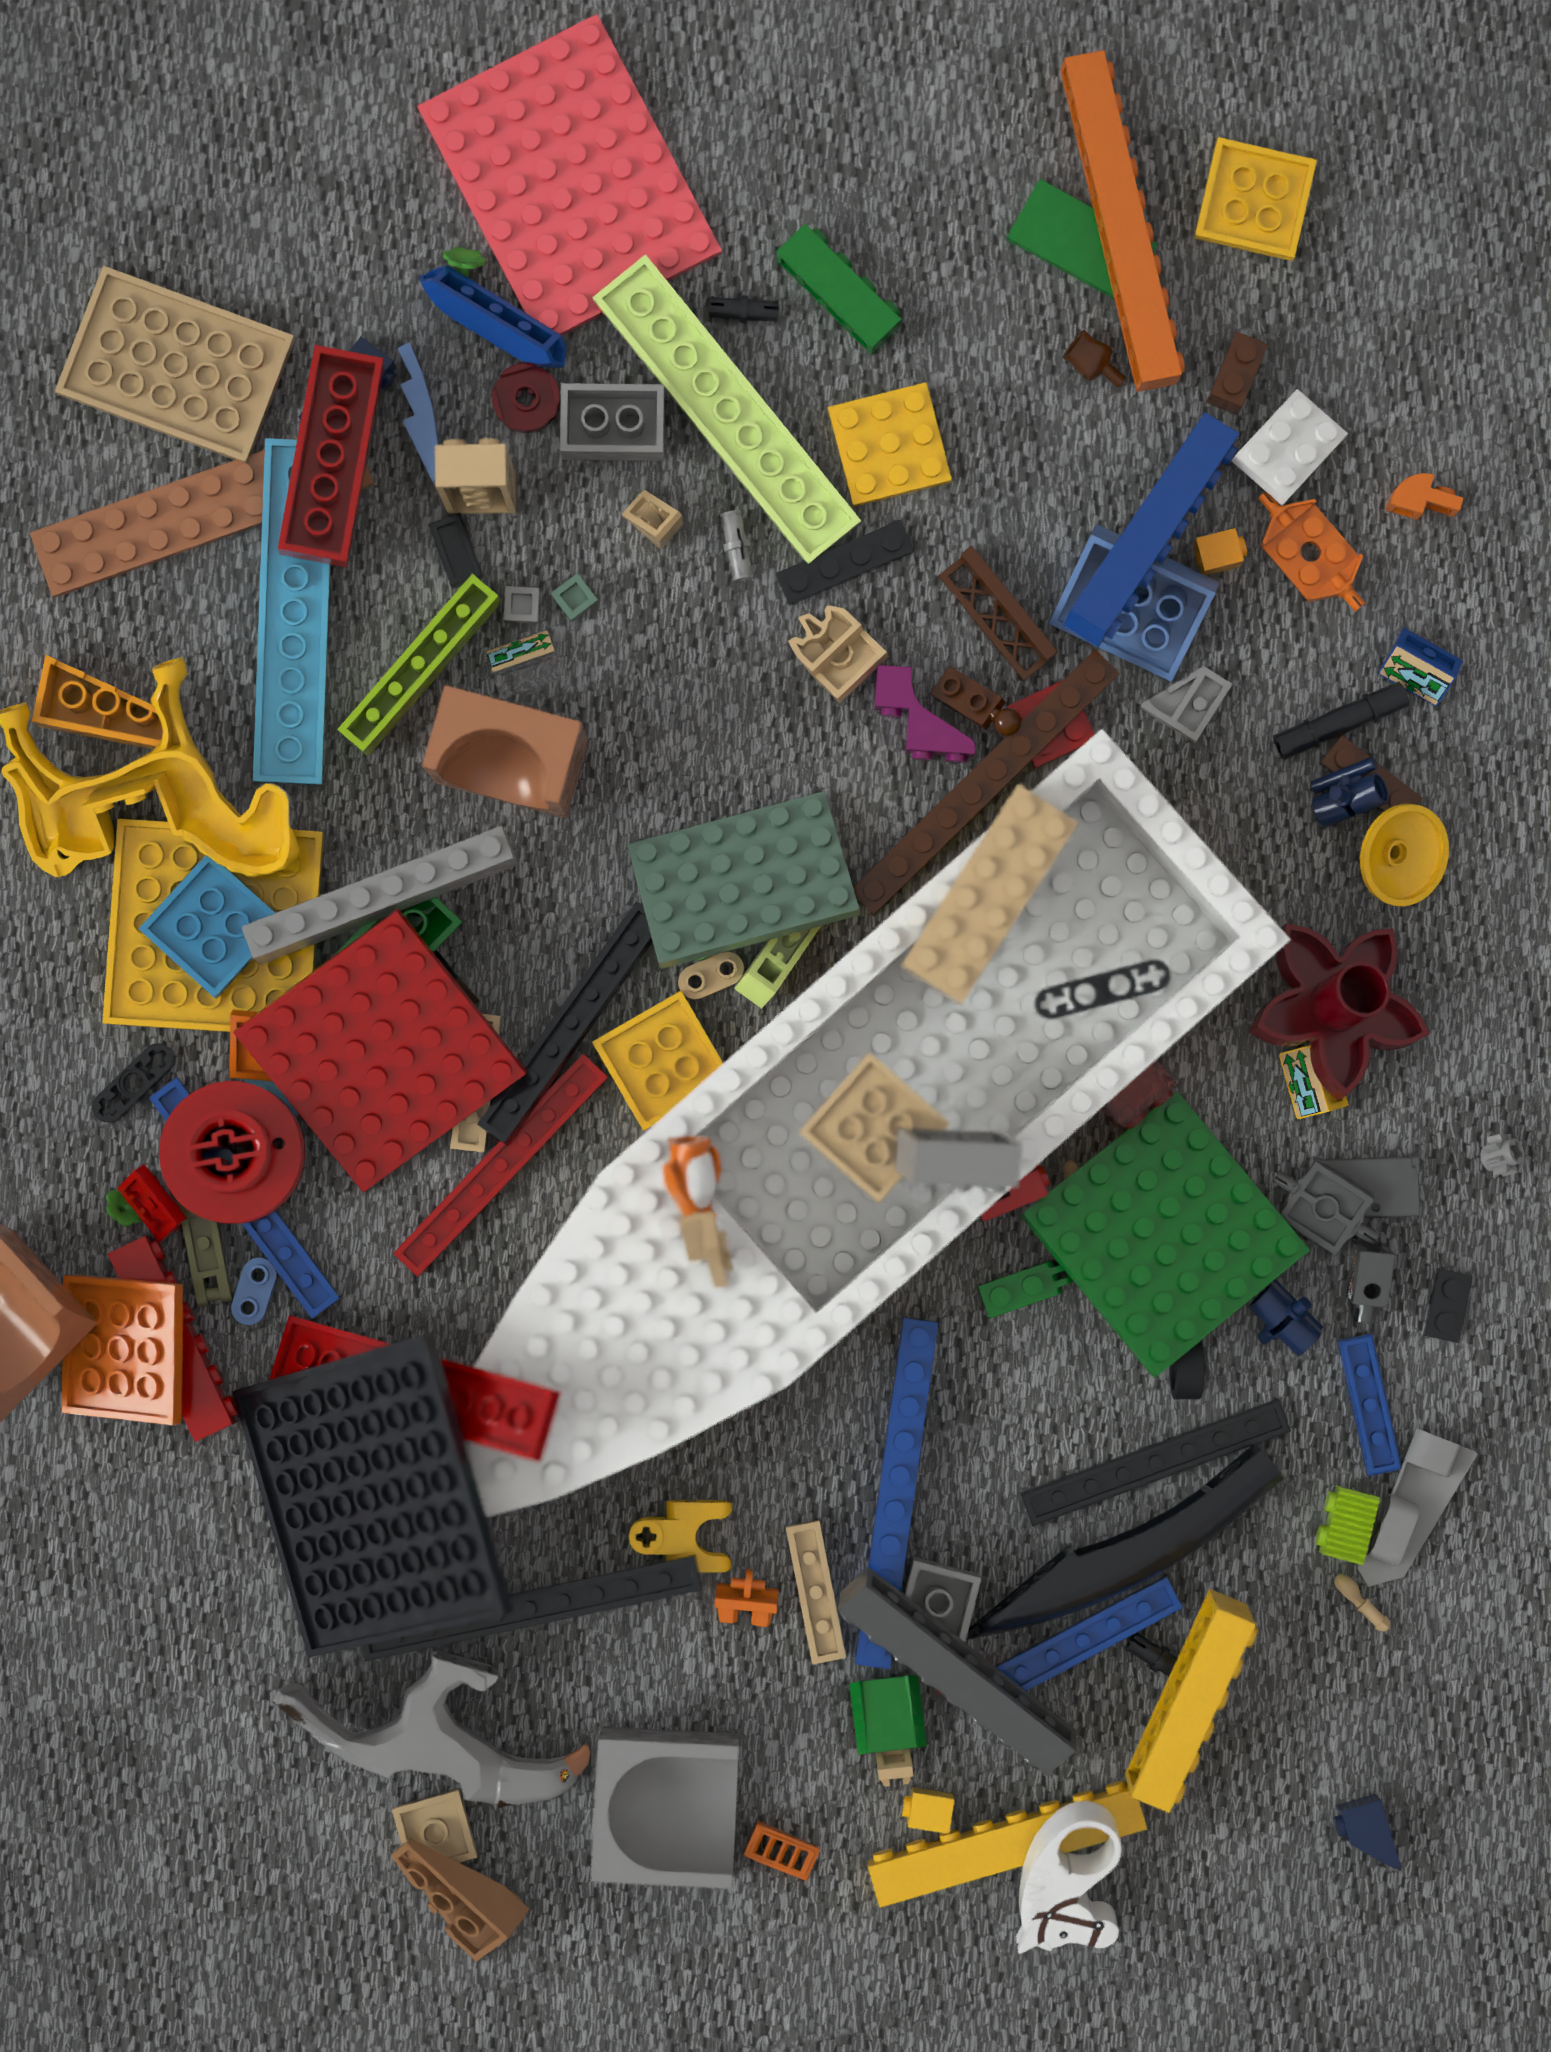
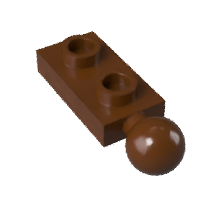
(975, 702)

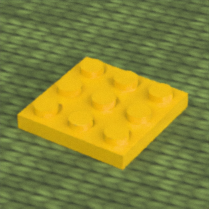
(1255, 199)
(889, 444)
(658, 1058)

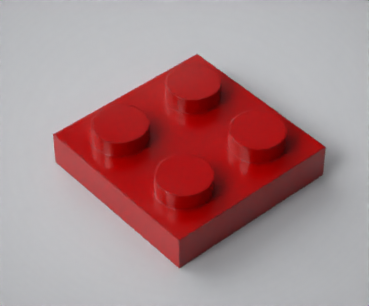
(1069, 740)

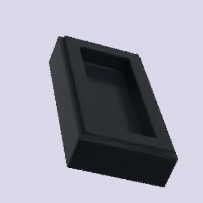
(455, 549)

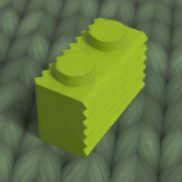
(1347, 1524)

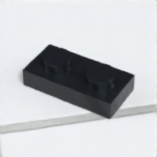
(1447, 1305)

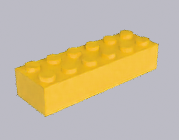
(1190, 1701)

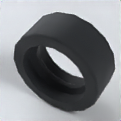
(1188, 1374)

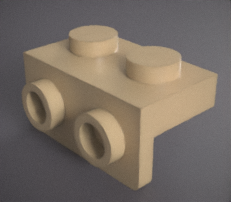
(706, 1242)

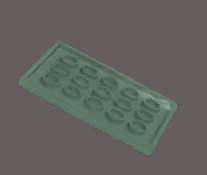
(743, 880)

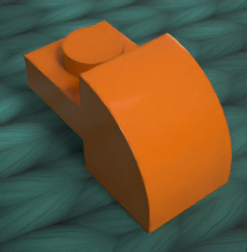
(1416, 494)

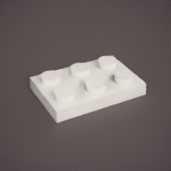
(1289, 447)

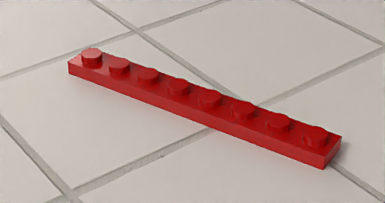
(500, 1166)

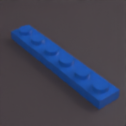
(1092, 1634)

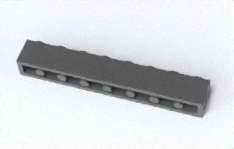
(957, 1671)

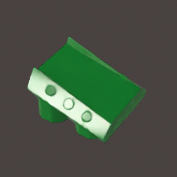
(887, 1714)

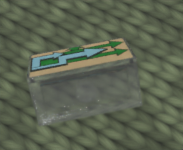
(524, 664)

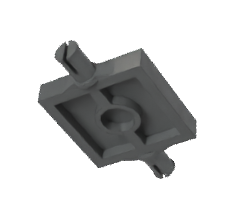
(1326, 1207)

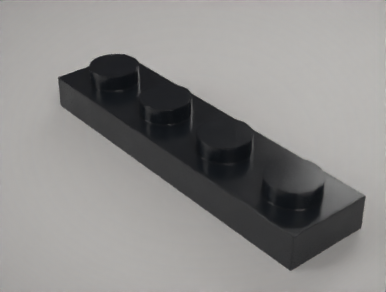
(845, 562)

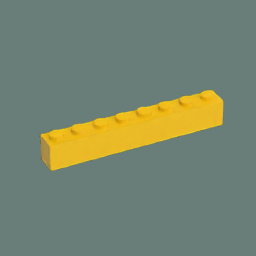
(990, 1847)

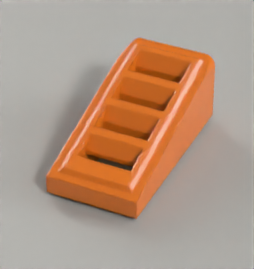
(787, 1839)

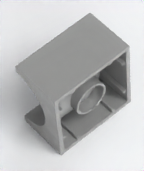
(665, 1807)

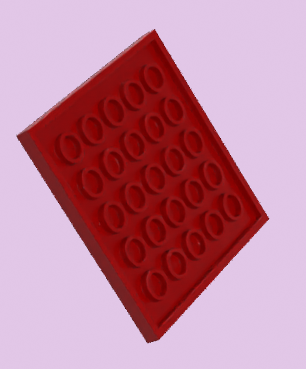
(380, 1050)

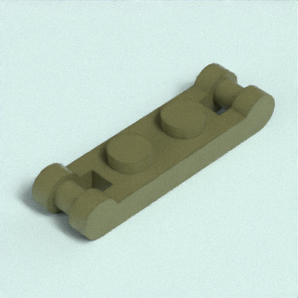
(206, 1258)

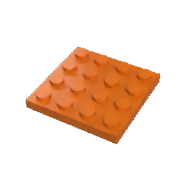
(132, 1356)

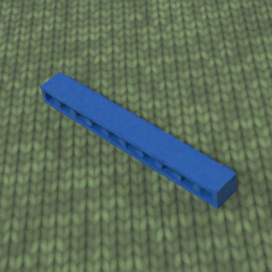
(899, 1466)

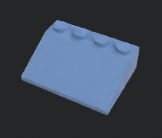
(1161, 621)

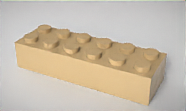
(989, 894)

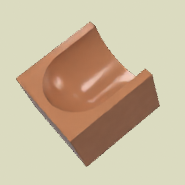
(505, 751)
(36, 1320)

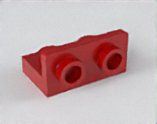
(152, 1203)

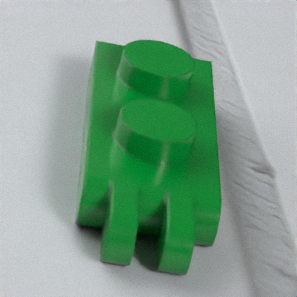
(1022, 1288)

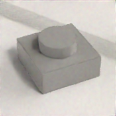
(521, 604)

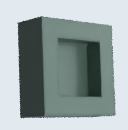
(574, 597)

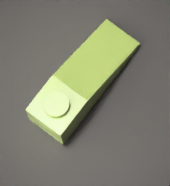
(773, 966)

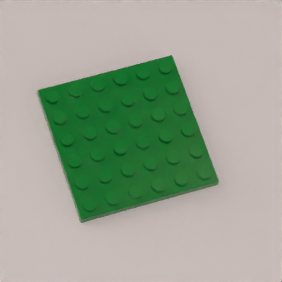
(1165, 1234)

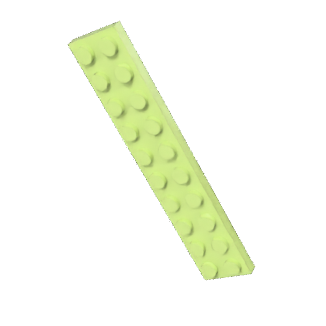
(726, 409)

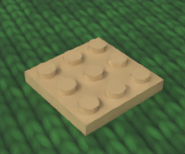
(862, 1122)

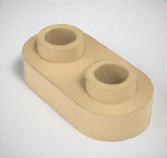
(711, 976)

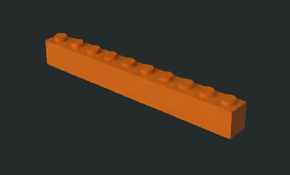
(1121, 221)

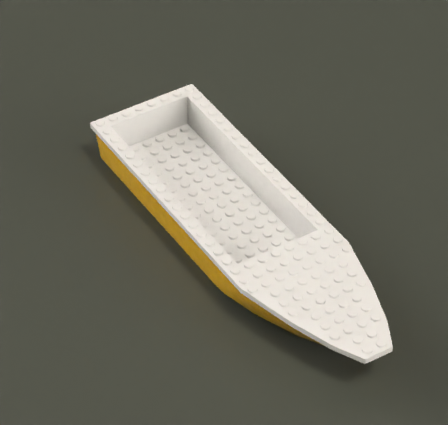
(641, 1330)

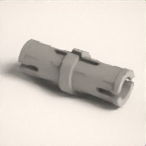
(737, 545)

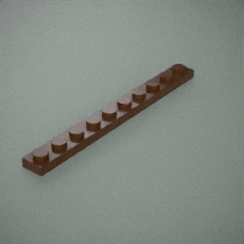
(985, 782)

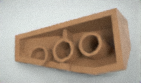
(474, 1906)

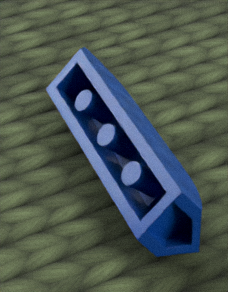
(494, 318)

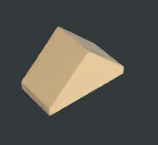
(653, 518)

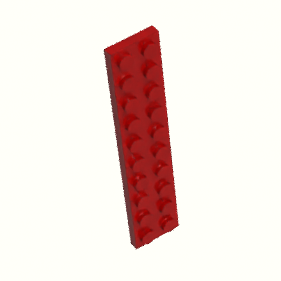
(488, 1406)

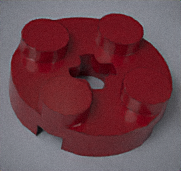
(542, 409)

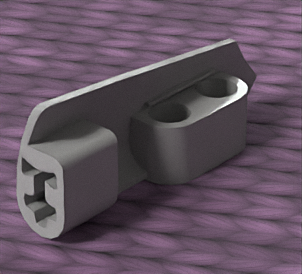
(1419, 1497)

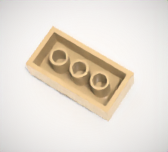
(475, 477)

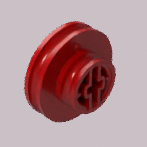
(260, 1185)

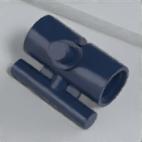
(1348, 792)
(1285, 1318)

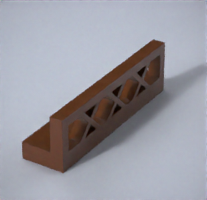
(1008, 606)

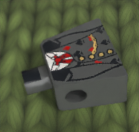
(1367, 1266)

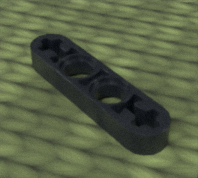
(1103, 993)

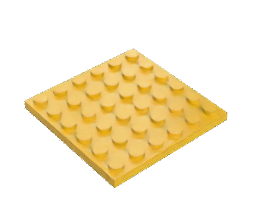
(143, 981)

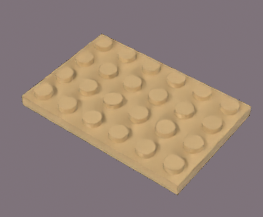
(175, 364)

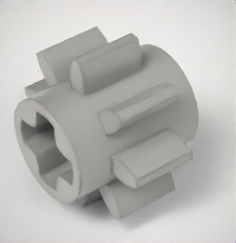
(1502, 1154)

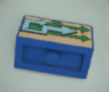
(1420, 667)

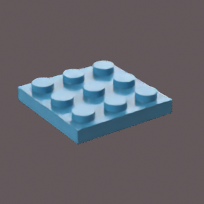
(203, 925)

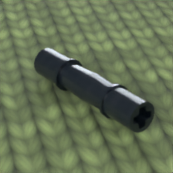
(1341, 720)

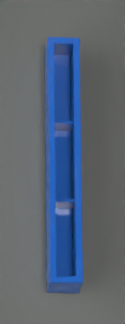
(1151, 529)

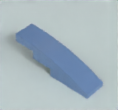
(423, 424)

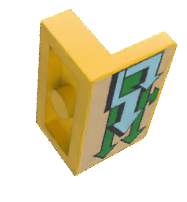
(1305, 1089)

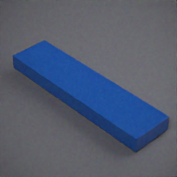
(1369, 1404)

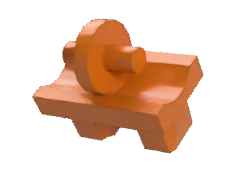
(746, 1596)

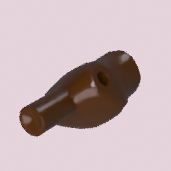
(1092, 359)

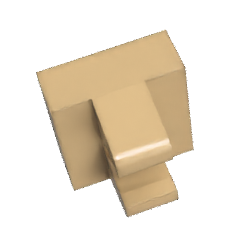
(894, 1766)

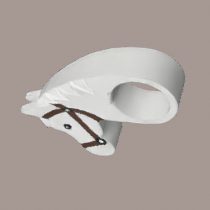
(1055, 1883)

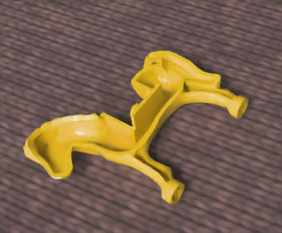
(74, 815)

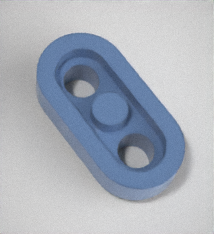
(254, 1291)

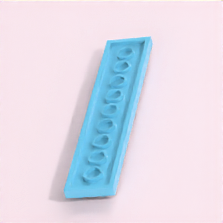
(289, 643)

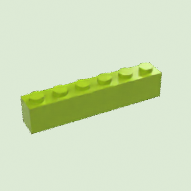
(420, 665)

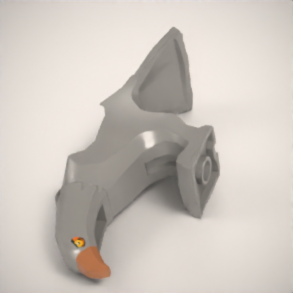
(433, 1741)

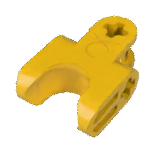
(678, 1531)

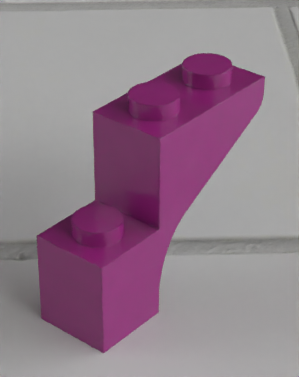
(925, 732)

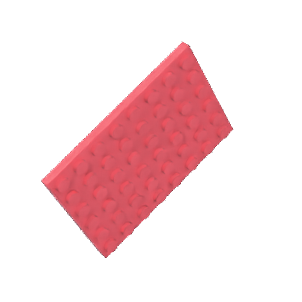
(567, 174)

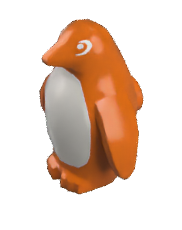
(692, 1173)

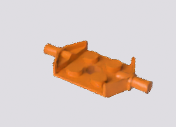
(1304, 524)

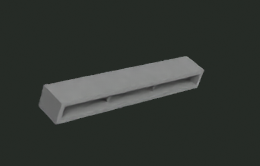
(380, 895)

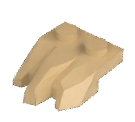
(837, 651)

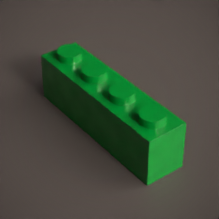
(838, 288)

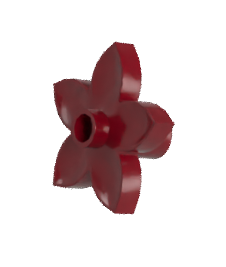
(1338, 1005)

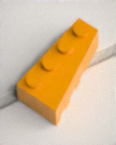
(91, 708)

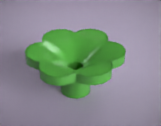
(464, 259)
(120, 1209)

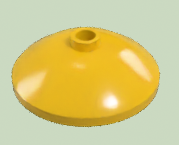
(1416, 859)

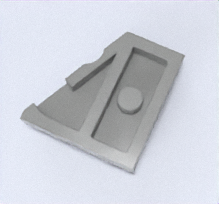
(1189, 702)

